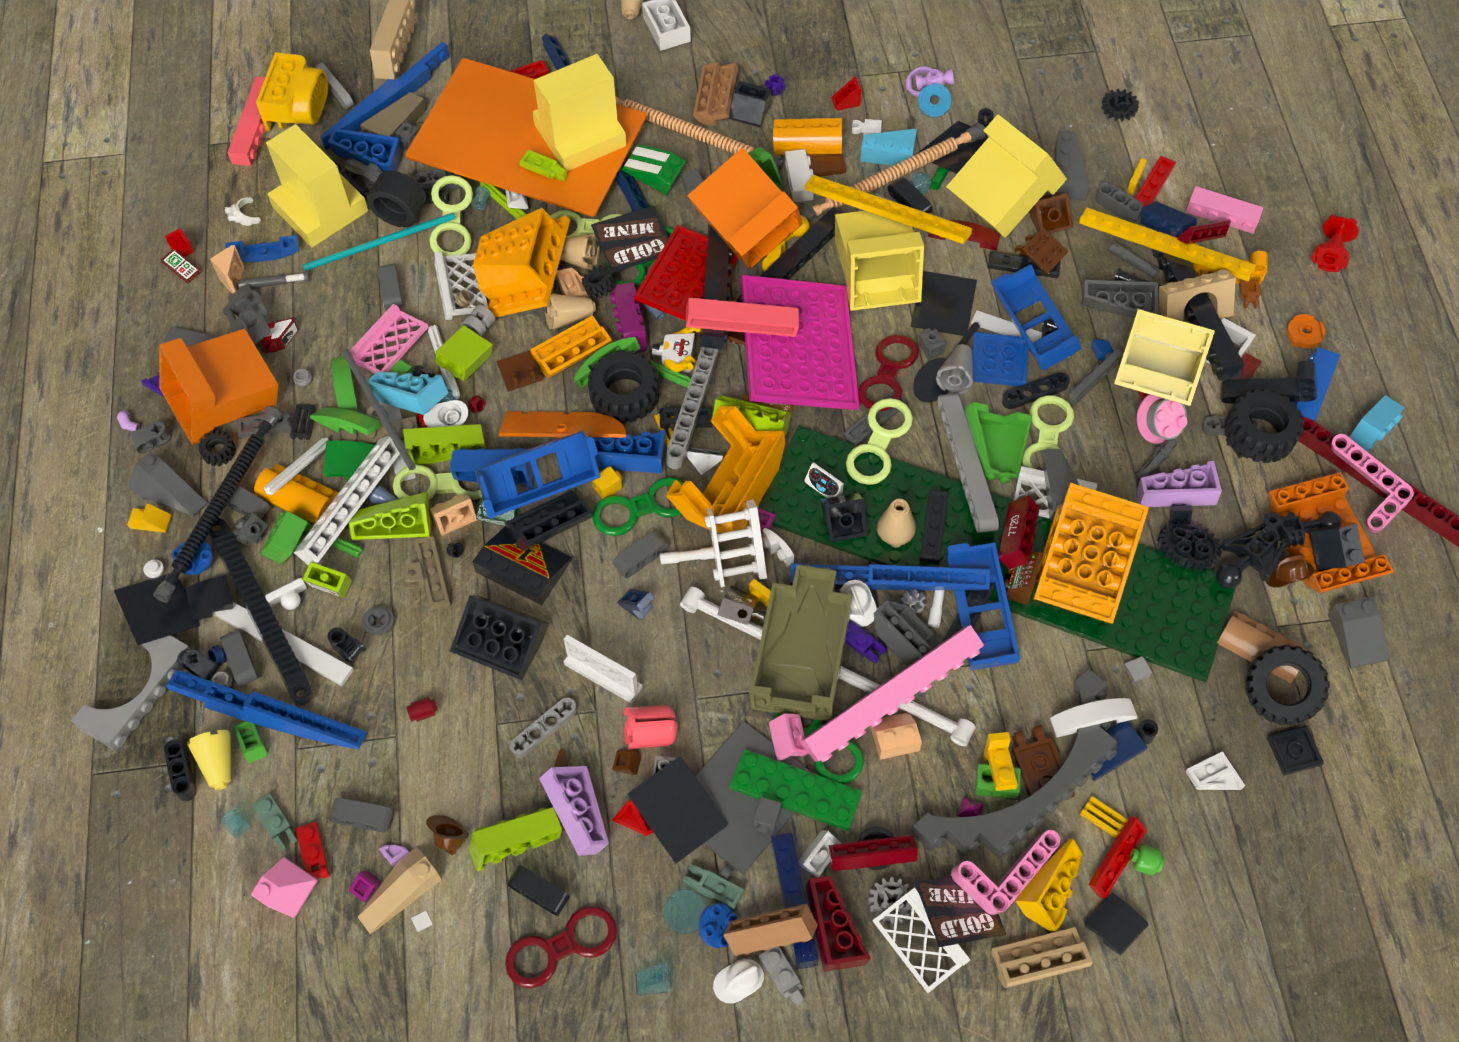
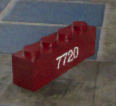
(1019, 532)

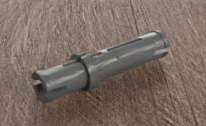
(1135, 260)
(1160, 454)

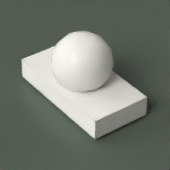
(287, 595)

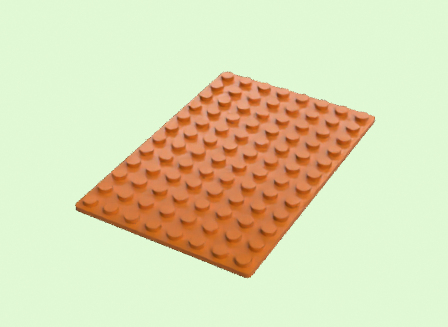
(486, 128)

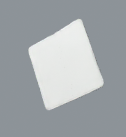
(421, 921)

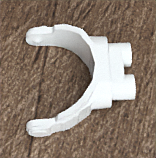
(236, 215)

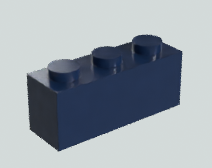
(1166, 219)

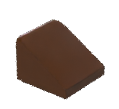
(561, 760)
(627, 762)

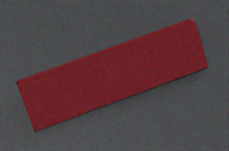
(1205, 232)
(873, 853)

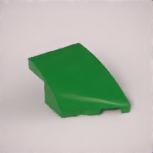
(344, 457)

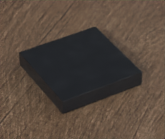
(1295, 750)

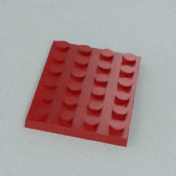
(677, 273)

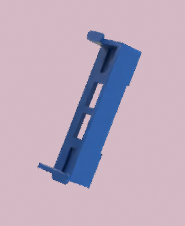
(1020, 292)
(576, 464)
(999, 645)

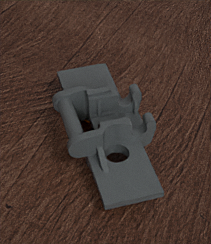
(250, 310)

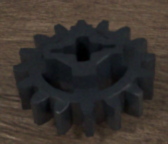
(1120, 105)

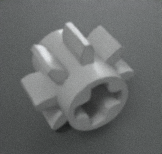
(914, 600)

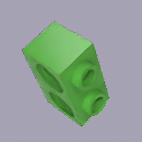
(986, 788)

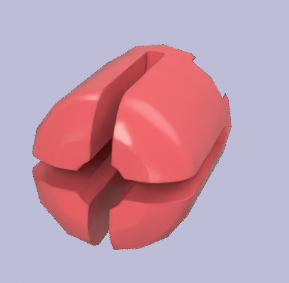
(650, 726)

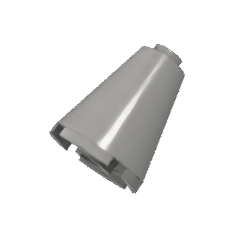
(957, 371)

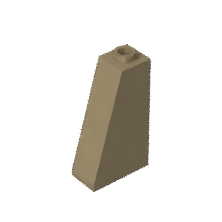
(388, 120)

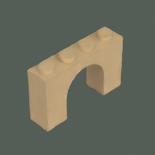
(1176, 295)

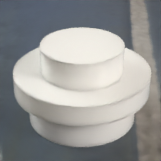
(153, 568)

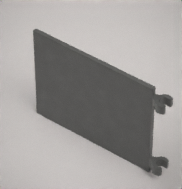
(739, 841)

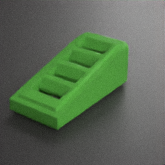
(255, 751)

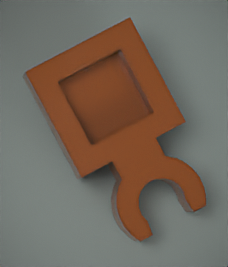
(1250, 291)

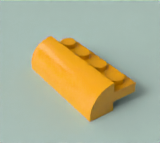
(813, 135)
(570, 346)
(298, 496)

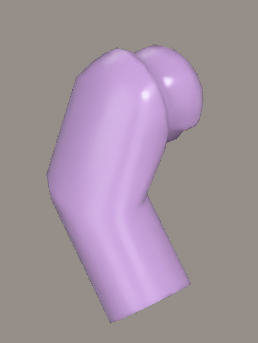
(125, 422)

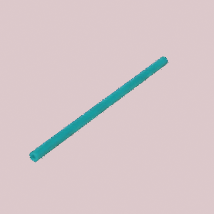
(382, 240)

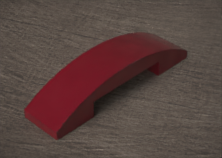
(986, 237)

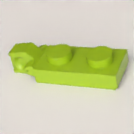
(543, 165)

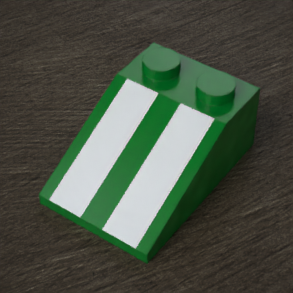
(655, 167)

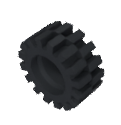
(599, 282)
(215, 439)

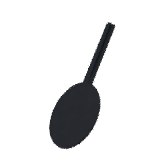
(925, 382)

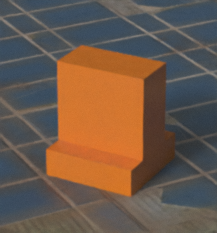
(746, 208)
(214, 382)

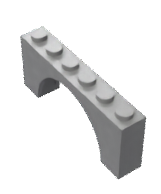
(115, 724)

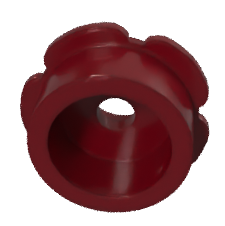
(476, 404)

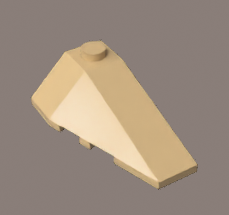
(403, 885)

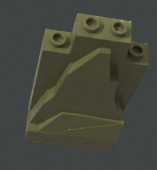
(802, 646)

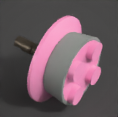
(1160, 419)

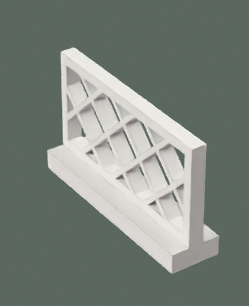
(445, 283)
(1036, 480)
(601, 670)
(953, 951)

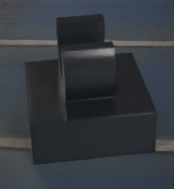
(1180, 513)

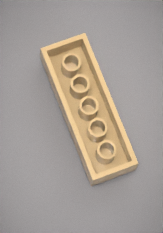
(392, 38)

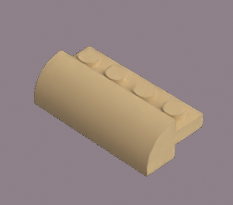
(1040, 957)

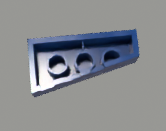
(632, 453)

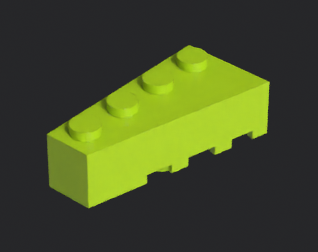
(393, 519)
(513, 836)

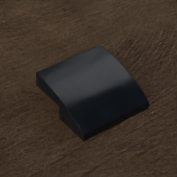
(209, 597)
(1116, 923)

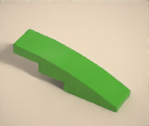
(345, 419)

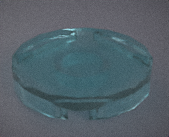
(683, 911)

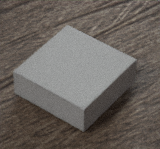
(1138, 669)

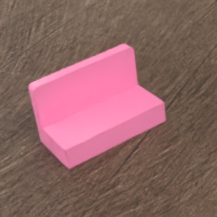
(787, 736)

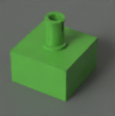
(284, 537)

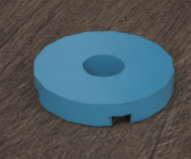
(934, 110)

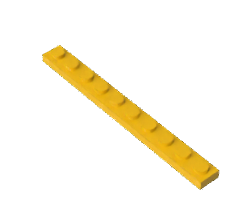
(888, 209)
(1167, 244)

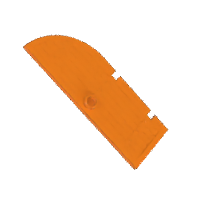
(560, 424)

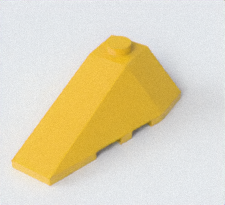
(1048, 890)

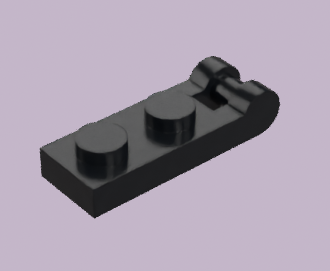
(704, 418)

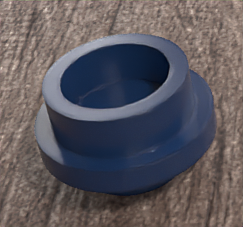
(217, 654)

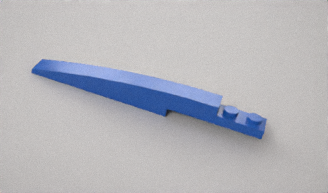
(390, 92)
(908, 577)
(266, 711)

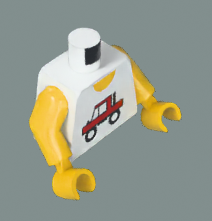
(678, 350)

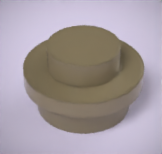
(463, 298)

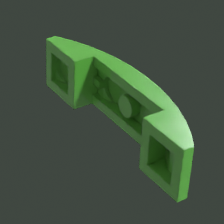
(626, 345)
(343, 384)

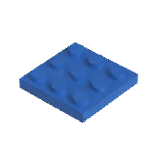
(999, 359)

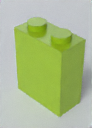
(463, 353)

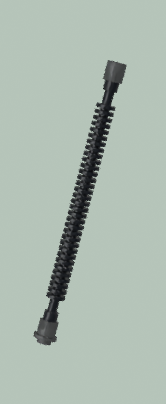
(217, 503)

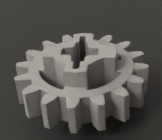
(885, 894)

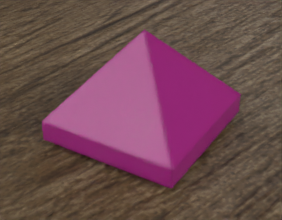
(970, 808)

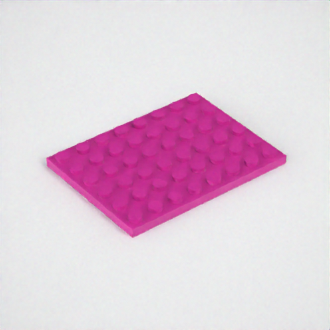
(815, 364)

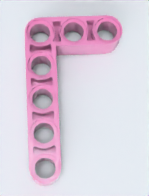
(1375, 478)
(1012, 876)

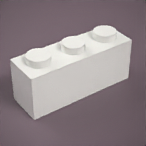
(798, 173)

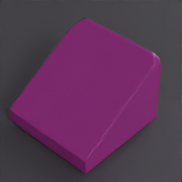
(765, 519)
(364, 885)

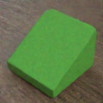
(401, 368)

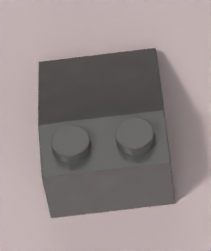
(1360, 632)

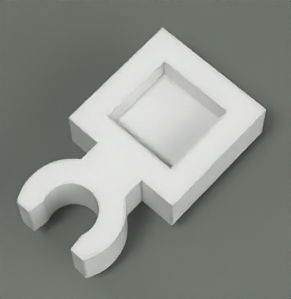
(869, 127)

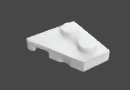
(1215, 774)

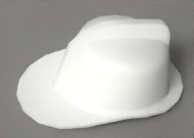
(446, 414)
(862, 602)
(738, 980)

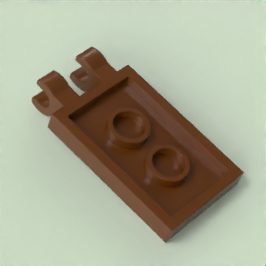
(827, 164)
(1037, 760)

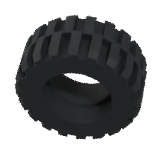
(618, 367)
(1268, 407)
(1300, 659)

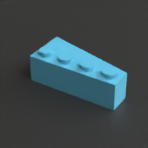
(408, 392)

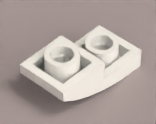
(776, 544)

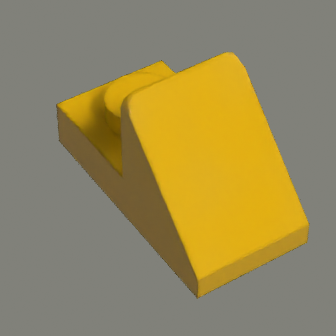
(149, 519)

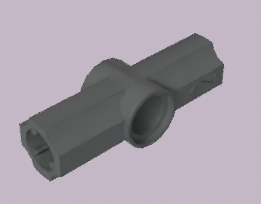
(367, 173)

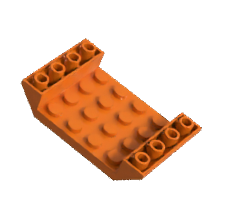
(1308, 502)

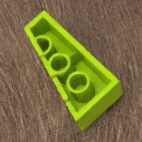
(759, 416)
(437, 443)

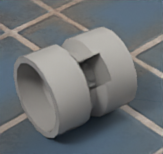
(479, 320)

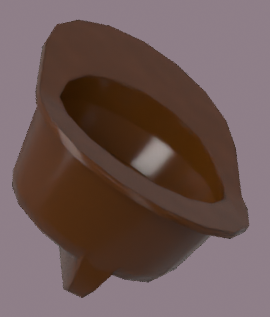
(1290, 570)
(447, 833)

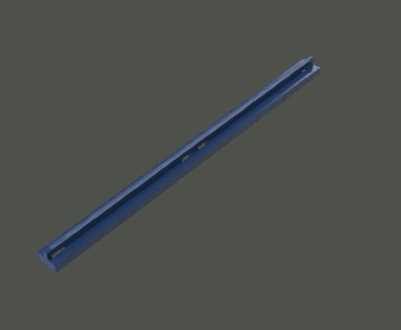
(625, 181)

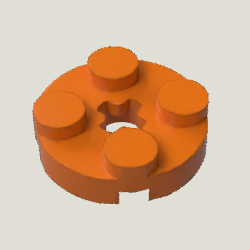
(1301, 339)

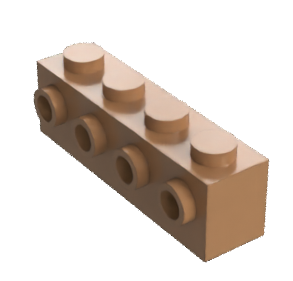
(770, 930)

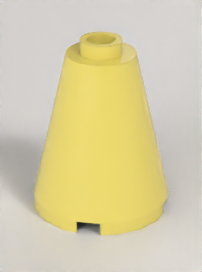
(213, 757)

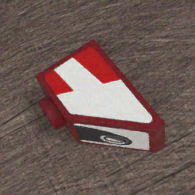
(280, 335)

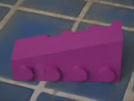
(628, 314)

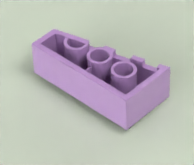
(1189, 487)
(576, 807)

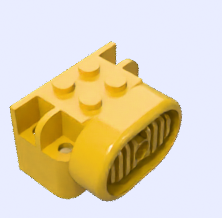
(292, 92)

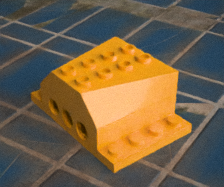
(520, 262)
(1089, 552)

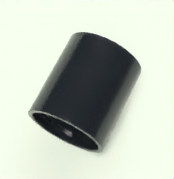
(1149, 725)

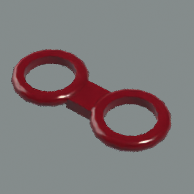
(888, 369)
(560, 947)

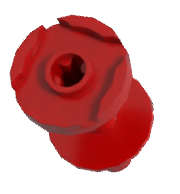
(1332, 254)

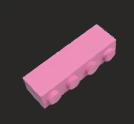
(1221, 207)

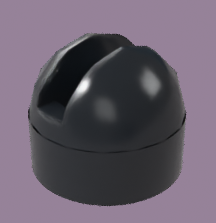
(457, 546)

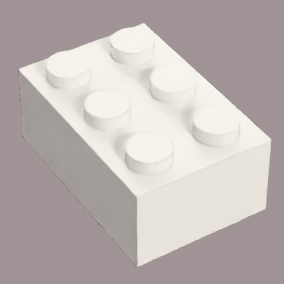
(666, 23)

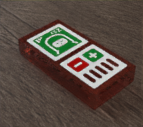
(180, 266)

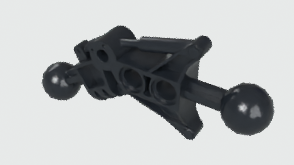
(1265, 544)

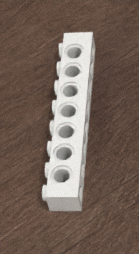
(347, 501)

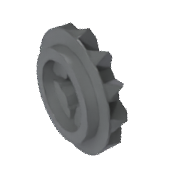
(379, 613)

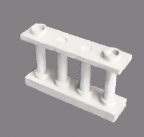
(751, 531)

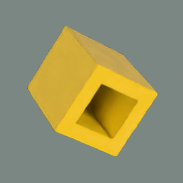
(608, 483)

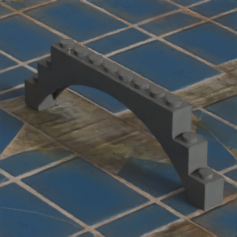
(1006, 827)

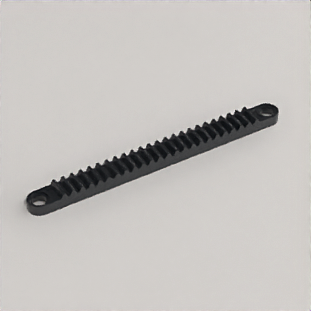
(260, 613)

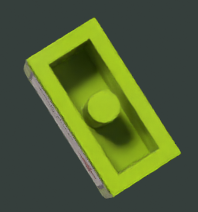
(327, 580)

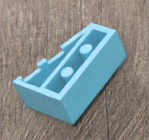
(888, 147)
(1377, 423)

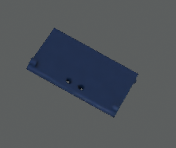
(1128, 746)

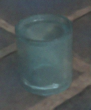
(235, 823)

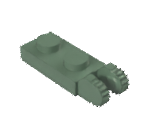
(273, 820)
(715, 887)

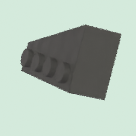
(1070, 162)
(1121, 296)

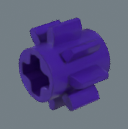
(776, 84)

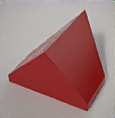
(848, 96)
(631, 818)

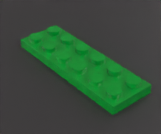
(796, 790)

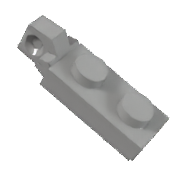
(782, 974)

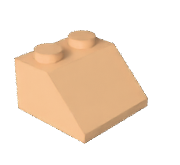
(453, 514)
(896, 736)

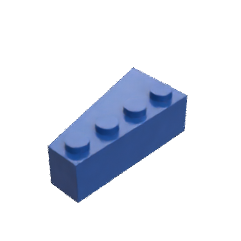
(367, 148)
(1325, 365)
(466, 461)

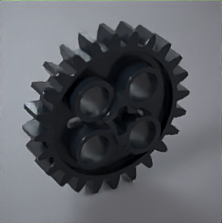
(1189, 545)

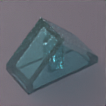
(653, 980)

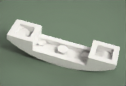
(1091, 714)

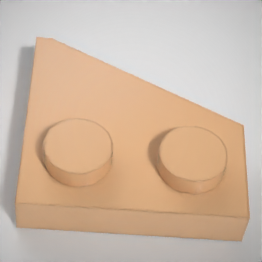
(570, 282)

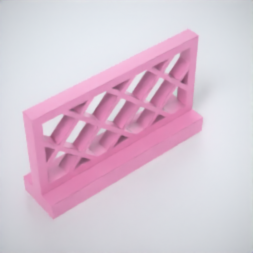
(378, 335)

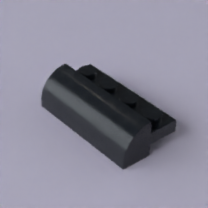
(548, 520)

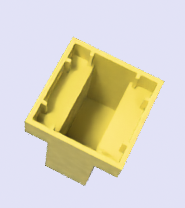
(578, 112)
(1005, 177)
(312, 191)
(879, 260)
(1164, 357)

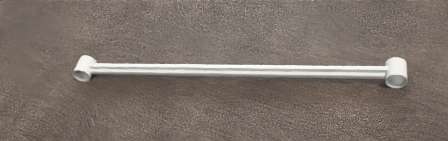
(960, 731)

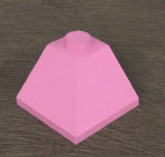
(285, 887)

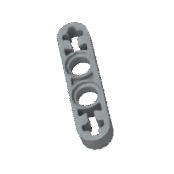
(336, 88)
(546, 730)

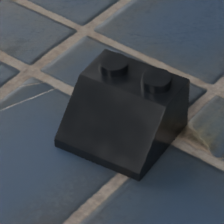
(844, 517)
(1336, 546)

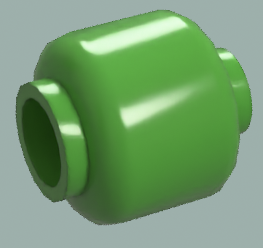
(1147, 859)

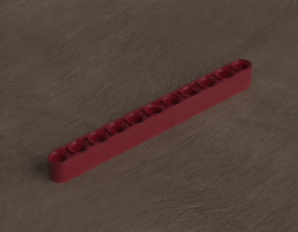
(1420, 506)

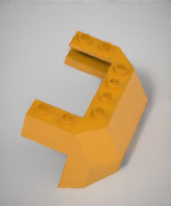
(739, 478)

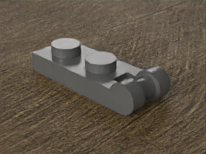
(249, 425)

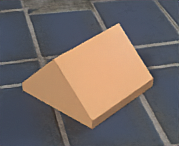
(228, 267)

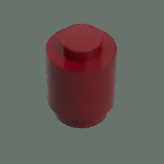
(422, 709)

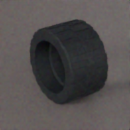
(396, 198)

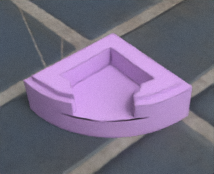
(393, 853)

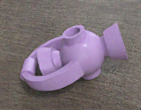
(932, 76)

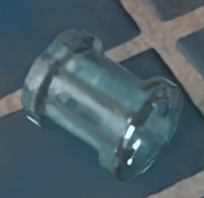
(481, 196)

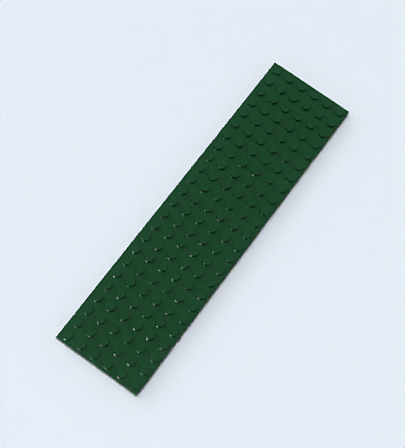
(1163, 611)

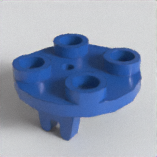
(201, 561)
(710, 922)

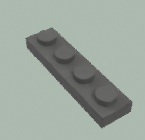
(1098, 373)

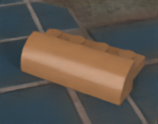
(715, 93)
(1251, 639)

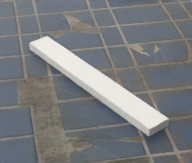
(306, 654)

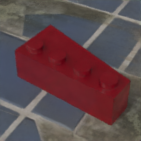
(835, 933)

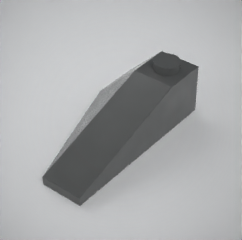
(1057, 478)
(158, 482)

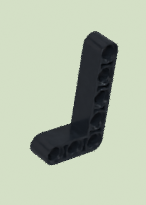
(1297, 389)

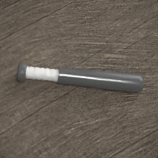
(273, 280)

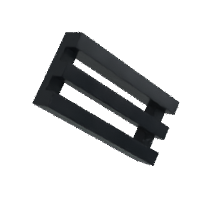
(301, 434)

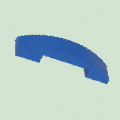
(266, 251)

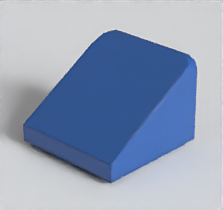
(1101, 348)

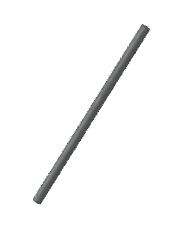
(379, 410)

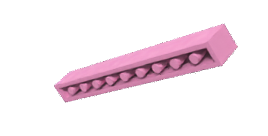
(892, 693)

